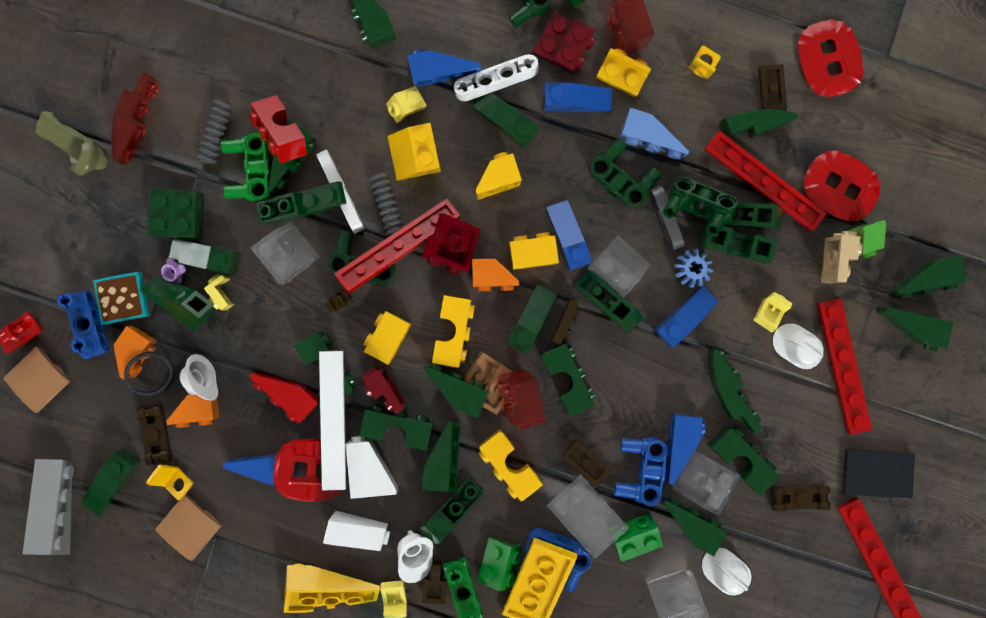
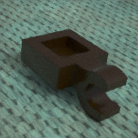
(435, 587)

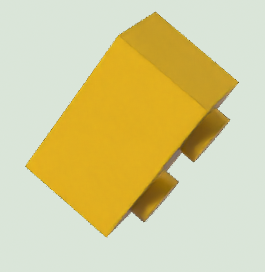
(533, 252)
(387, 337)

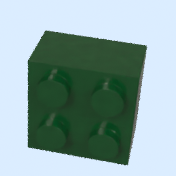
(176, 214)

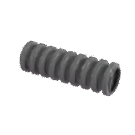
(214, 132)
(386, 203)

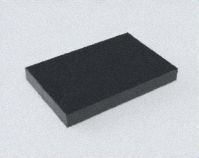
(878, 474)

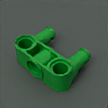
(256, 165)
(458, 576)

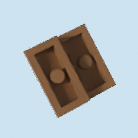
(486, 371)
(36, 379)
(188, 527)

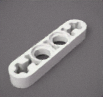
(494, 73)
(333, 175)

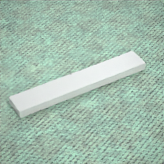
(332, 420)

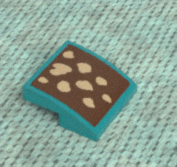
(121, 298)

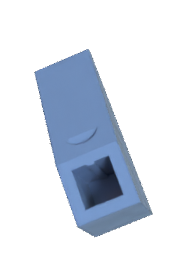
(648, 131)

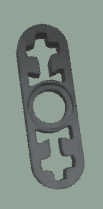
(669, 225)

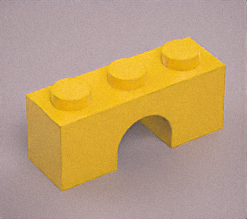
(451, 352)
(521, 481)

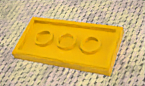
(539, 581)

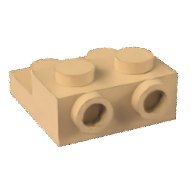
(837, 254)

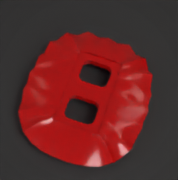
(815, 62)
(834, 200)
(301, 488)

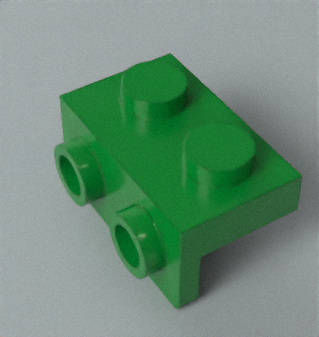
(639, 538)
(499, 564)

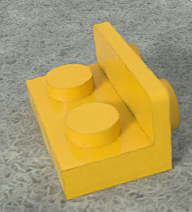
(623, 72)

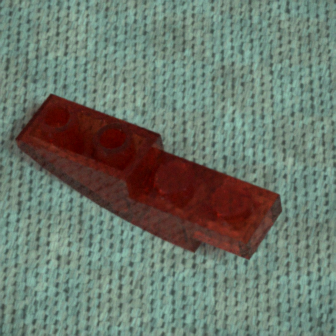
(126, 126)

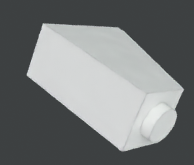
(367, 470)
(356, 532)

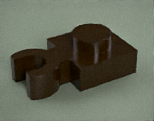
(338, 301)

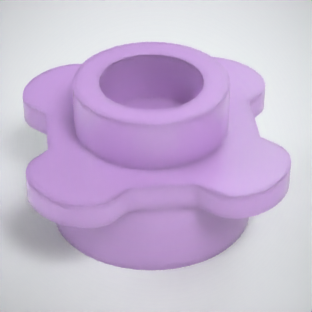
(172, 271)

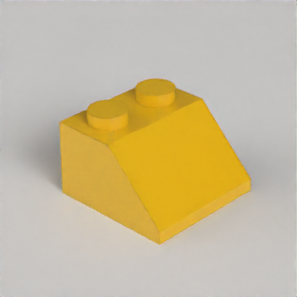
(414, 152)
(499, 176)

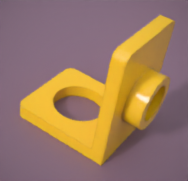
(702, 68)
(166, 477)

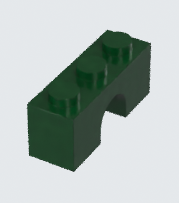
(744, 246)
(309, 352)
(577, 397)
(417, 428)
(758, 473)

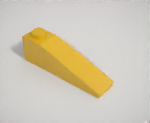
(314, 587)

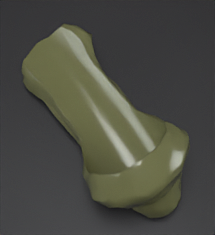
(83, 151)

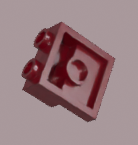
(565, 42)
(451, 244)
(379, 383)

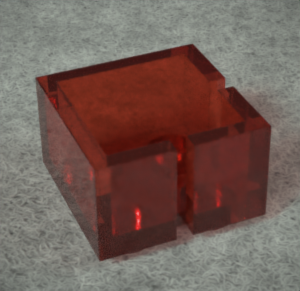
(630, 24)
(521, 399)

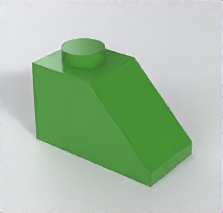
(871, 237)

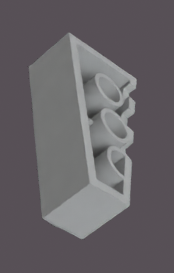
(49, 509)

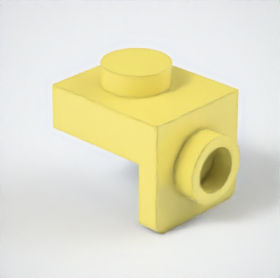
(405, 103)
(216, 294)
(772, 311)
(394, 599)

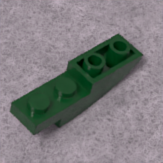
(301, 203)
(726, 384)

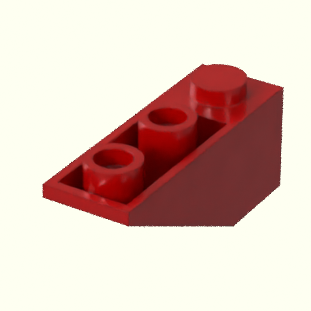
(292, 397)

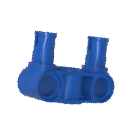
(79, 308)
(650, 473)
(564, 542)

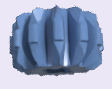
(694, 259)

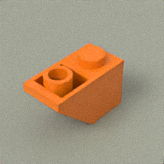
(491, 273)
(130, 344)
(194, 410)

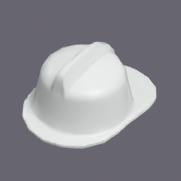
(798, 346)
(199, 377)
(414, 557)
(726, 572)

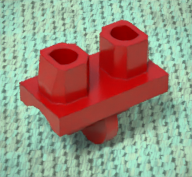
(19, 332)

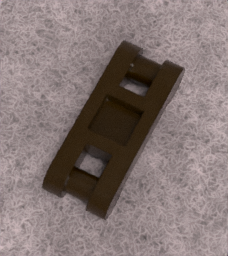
(154, 434)
(800, 497)

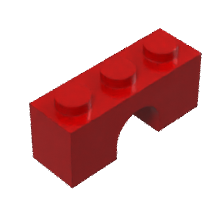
(282, 140)

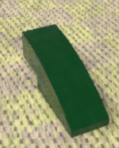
(756, 121)

